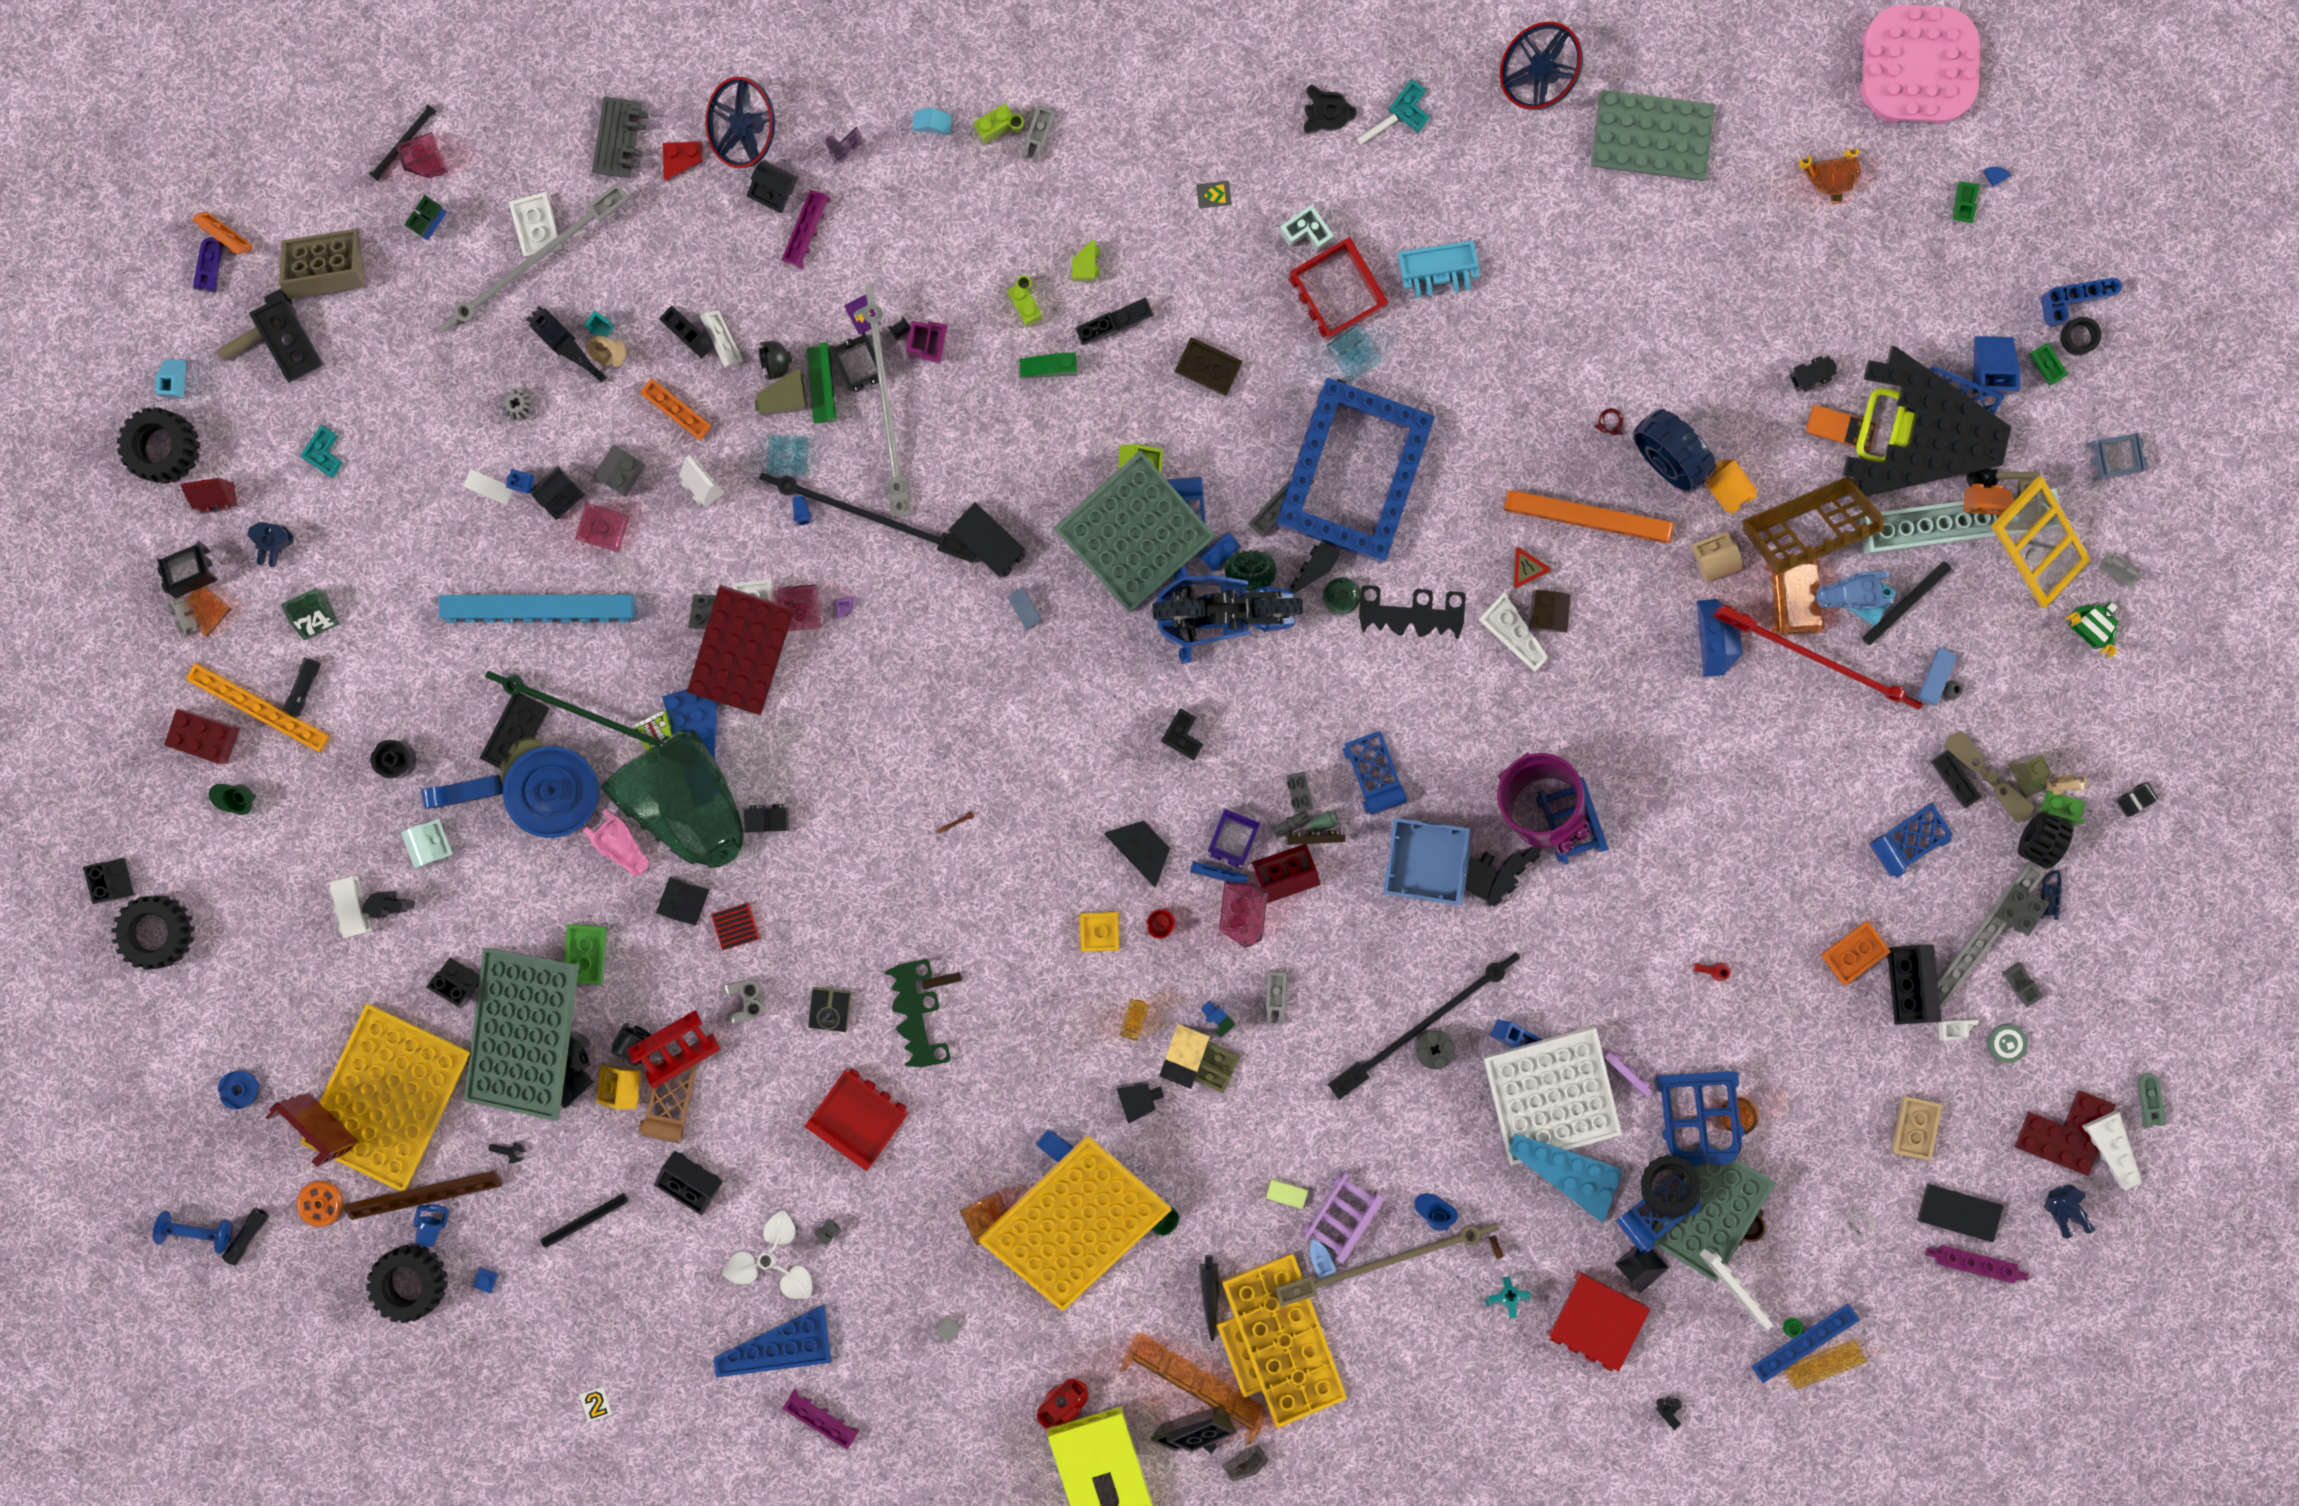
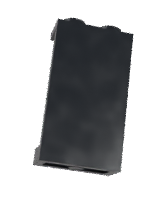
(988, 540)

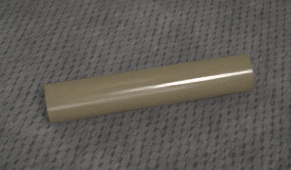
(243, 341)

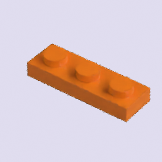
(222, 233)

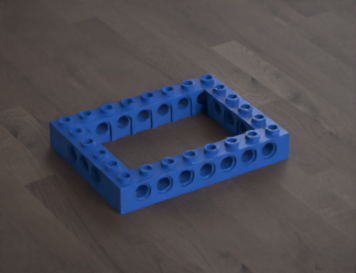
(1291, 514)

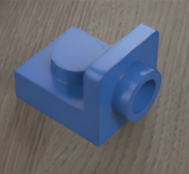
(519, 481)

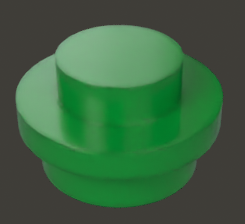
(1792, 1327)

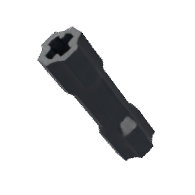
(296, 699)
(238, 1247)

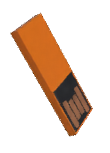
(1838, 426)

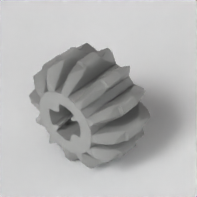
(518, 411)

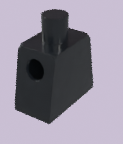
(1480, 875)
(1138, 1099)

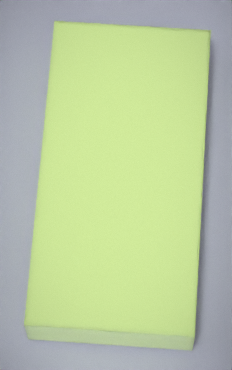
(1286, 1193)

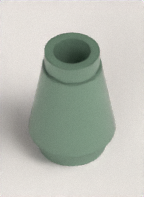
(1324, 821)

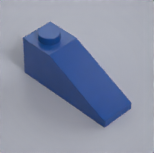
(1512, 1034)

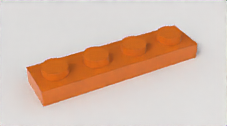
(675, 409)

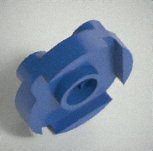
(249, 1085)

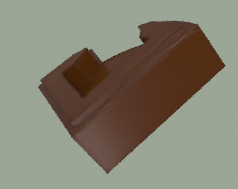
(1497, 1251)

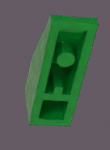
(1049, 365)

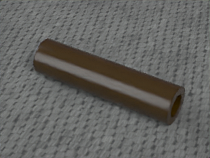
(941, 980)

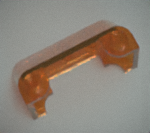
(1796, 600)

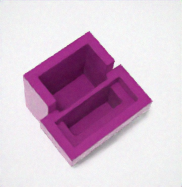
(927, 341)

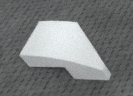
(1955, 1029)

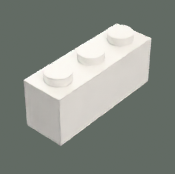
(349, 906)

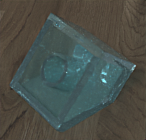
(1353, 353)

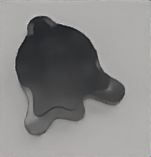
(1328, 111)

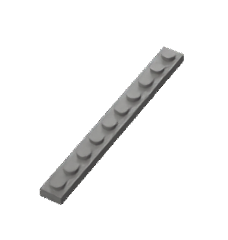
(1982, 938)

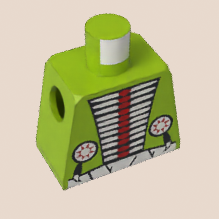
(655, 726)

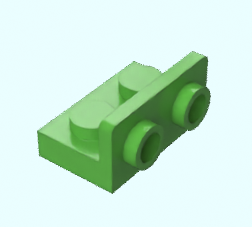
(2063, 808)

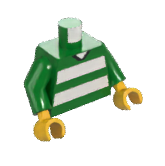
(2096, 626)

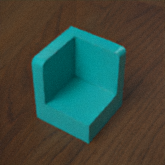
(599, 325)

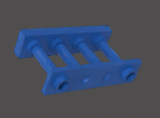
(1597, 842)

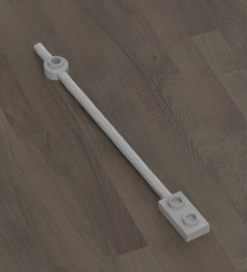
(599, 209)
(896, 485)

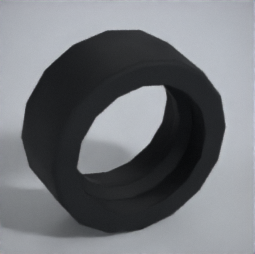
(2091, 325)

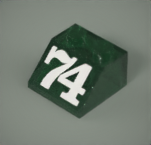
(310, 613)

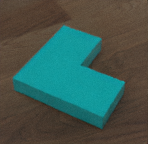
(1405, 106)
(317, 452)

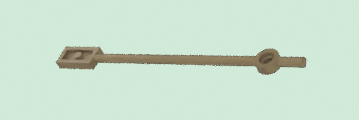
(1306, 1287)

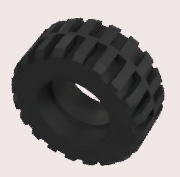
(134, 440)
(383, 1291)

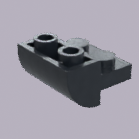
(771, 185)
(556, 492)
(108, 881)
(385, 903)
(454, 983)
(577, 1052)

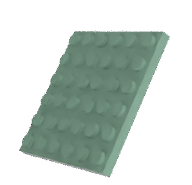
(1134, 531)

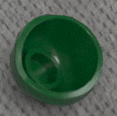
(1167, 1224)

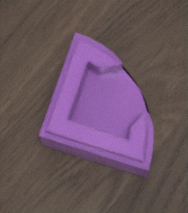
(843, 606)

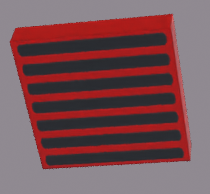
(735, 926)

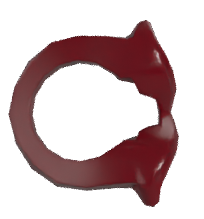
(1617, 429)

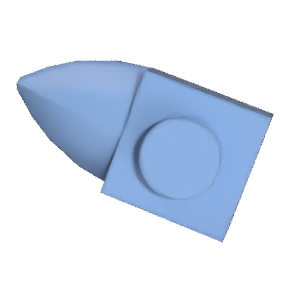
(1321, 1260)

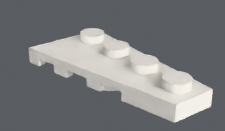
(1508, 627)
(2112, 1141)

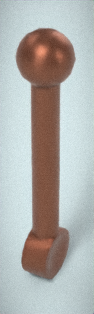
(969, 815)

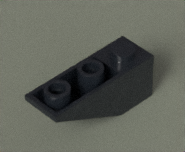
(1320, 564)

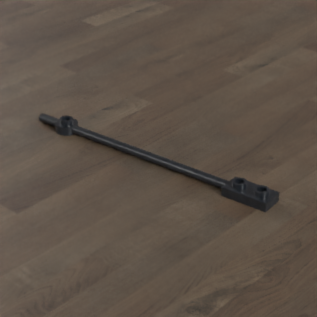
(946, 543)
(1357, 1074)

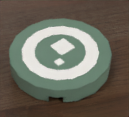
(2007, 1043)

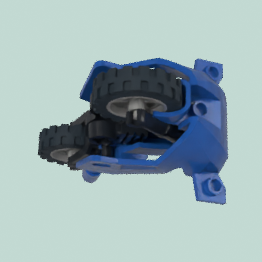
(1230, 609)

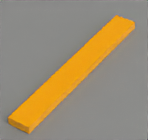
(257, 707)

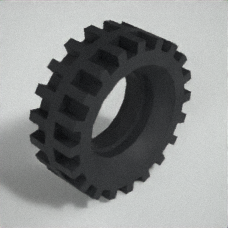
(177, 925)

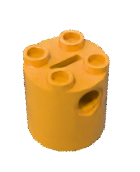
(1730, 485)

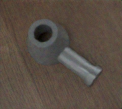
(1948, 690)

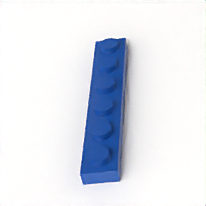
(1805, 1343)

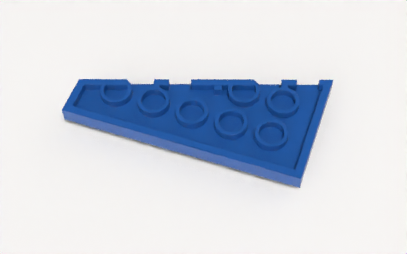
(694, 713)
(789, 1345)

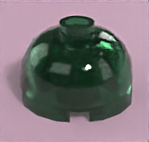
(1341, 596)

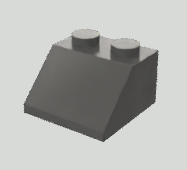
(619, 470)

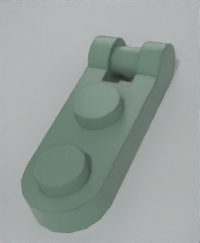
(2151, 1100)

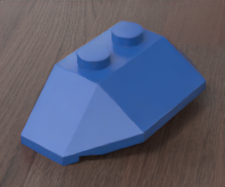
(1718, 640)

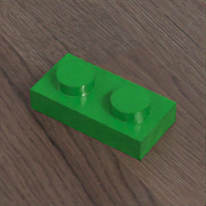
(2048, 364)

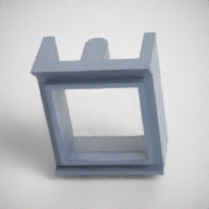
(2118, 456)

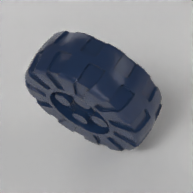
(1674, 450)

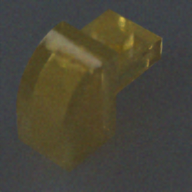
(1134, 1019)

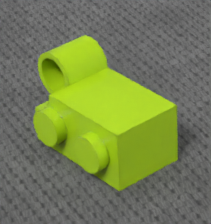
(997, 123)
(1024, 302)

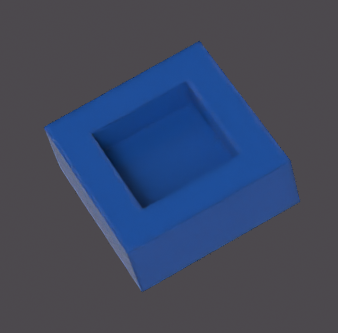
(485, 1280)

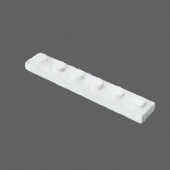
(1734, 1287)

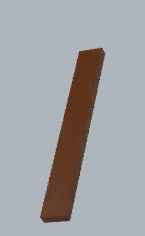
(423, 1195)

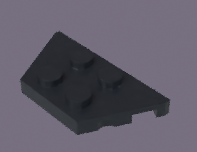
(1141, 848)

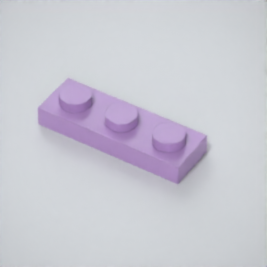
(1627, 1072)

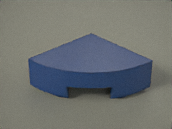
(1996, 175)

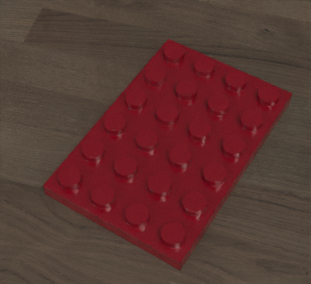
(740, 650)

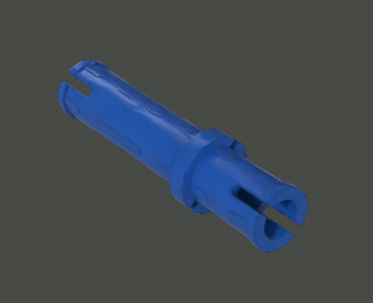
(1217, 873)

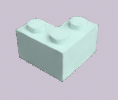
(1308, 225)

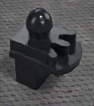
(1667, 1409)

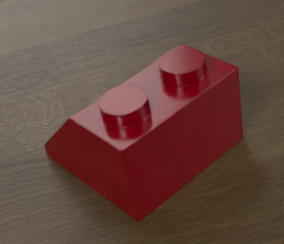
(210, 494)

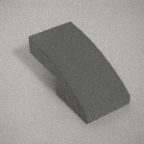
(2022, 984)

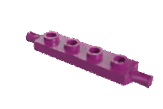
(1976, 1264)

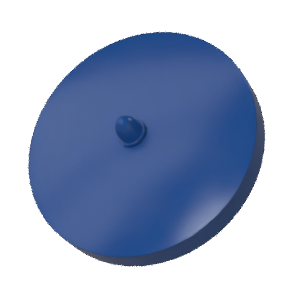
(550, 791)

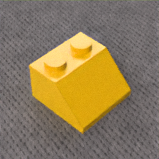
(618, 1087)

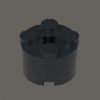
(384, 753)
(627, 1038)

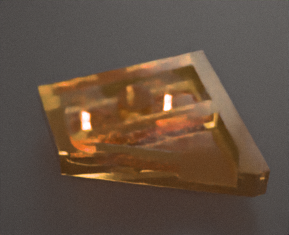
(208, 609)

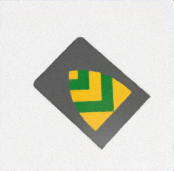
(1213, 194)

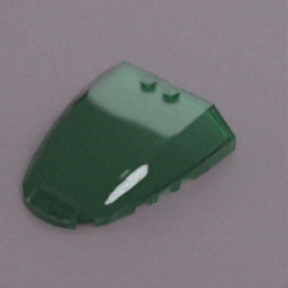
(680, 800)

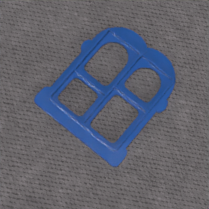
(1705, 1151)

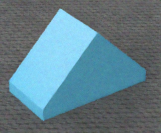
(932, 121)

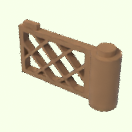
(667, 1127)

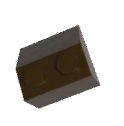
(1549, 611)

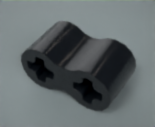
(2137, 799)

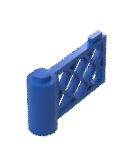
(1191, 489)
(1380, 798)
(1890, 853)
(1637, 1228)

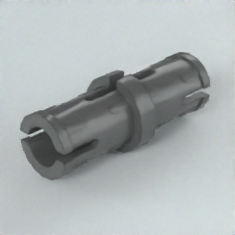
(1291, 823)

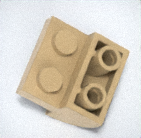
(1717, 557)

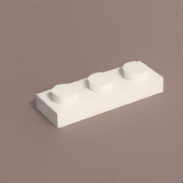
(721, 338)

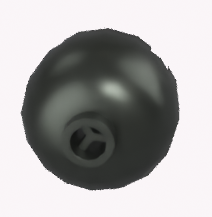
(774, 359)

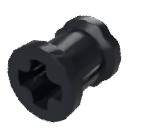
(899, 328)

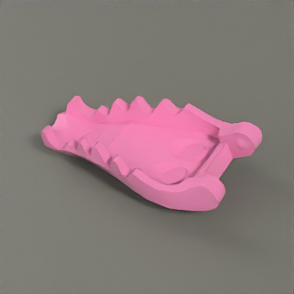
(617, 843)

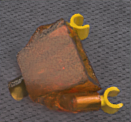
(1833, 175)

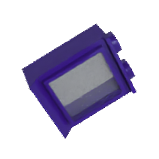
(1233, 838)

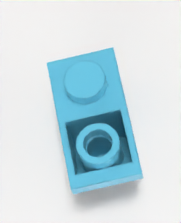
(171, 379)

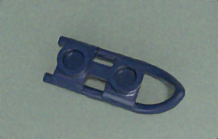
(2054, 892)

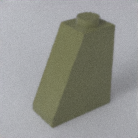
(783, 396)
(2030, 773)

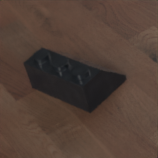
(688, 1182)

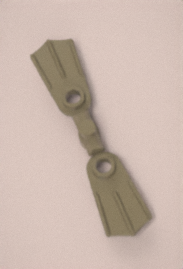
(1965, 752)

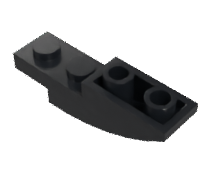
(1114, 322)
(1504, 878)

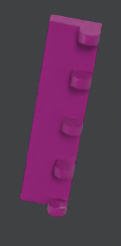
(805, 228)
(820, 1420)

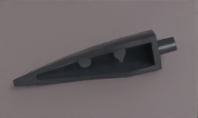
(1210, 1292)

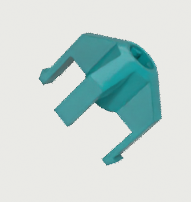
(1508, 1297)

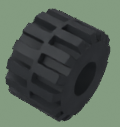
(2045, 840)

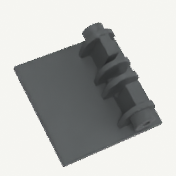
(701, 611)
(1300, 792)
(2022, 910)

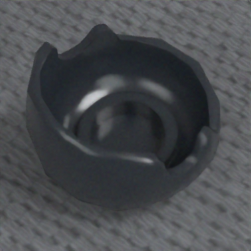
(1986, 477)

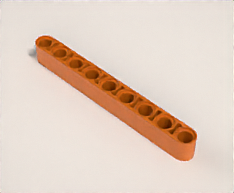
(1589, 516)

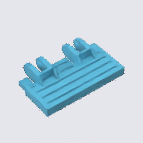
(1439, 263)

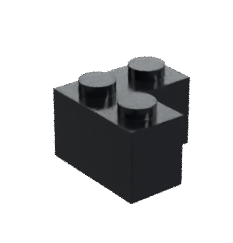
(1177, 737)
(766, 820)

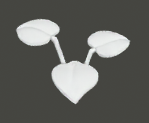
(781, 1231)

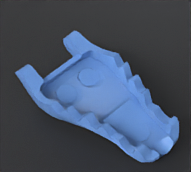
(1858, 592)

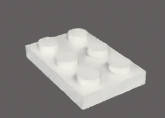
(534, 223)

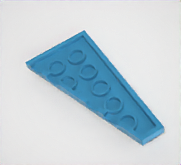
(1577, 1176)

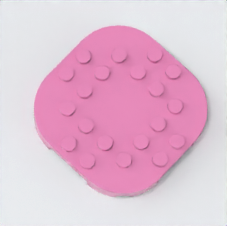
(1920, 64)

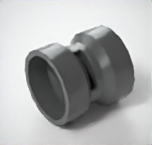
(827, 1231)

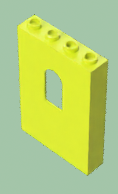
(1094, 1448)

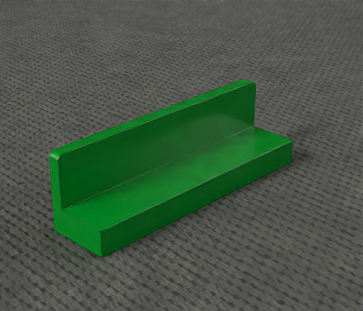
(821, 383)

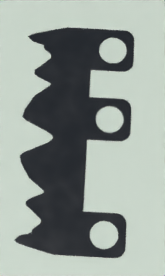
(1421, 616)

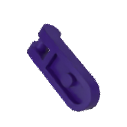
(208, 265)

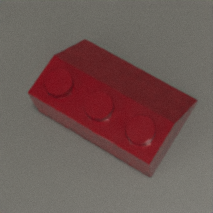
(1286, 873)

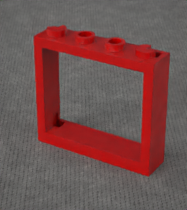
(1364, 273)

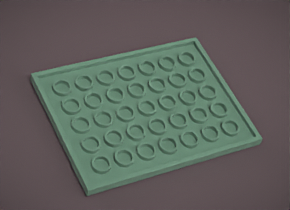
(521, 1033)

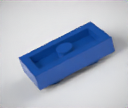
(1220, 551)

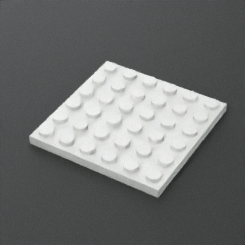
(1553, 1091)

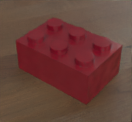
(201, 736)

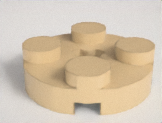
(2066, 783)

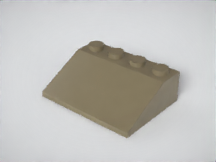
(321, 264)

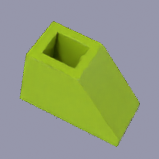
(1084, 263)

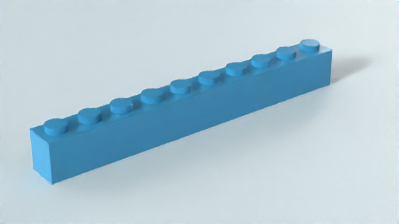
(537, 607)

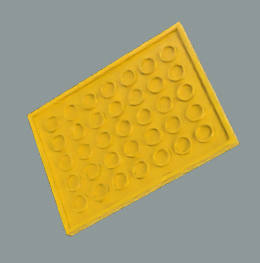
(391, 1094)
(1075, 1223)

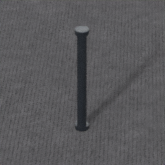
(407, 136)

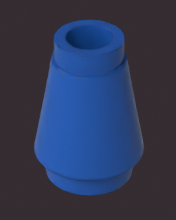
(801, 512)

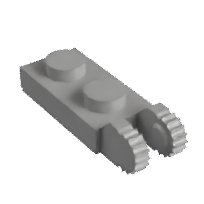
(1039, 131)
(1276, 995)

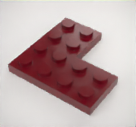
(2067, 1143)

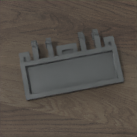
(616, 139)

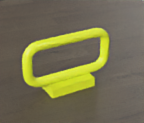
(1900, 430)

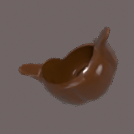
(1756, 1230)

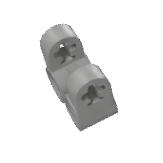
(748, 999)

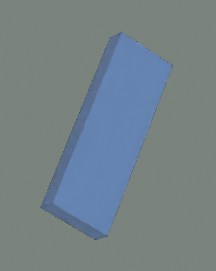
(1937, 676)

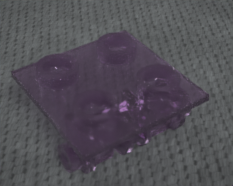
(839, 150)

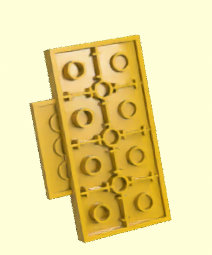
(1278, 1346)

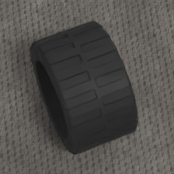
(1675, 1163)

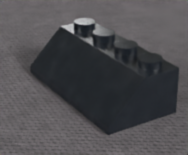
(1914, 984)

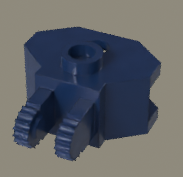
(269, 538)

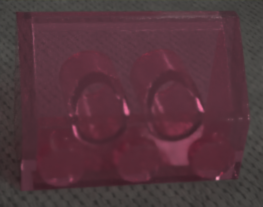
(1243, 912)

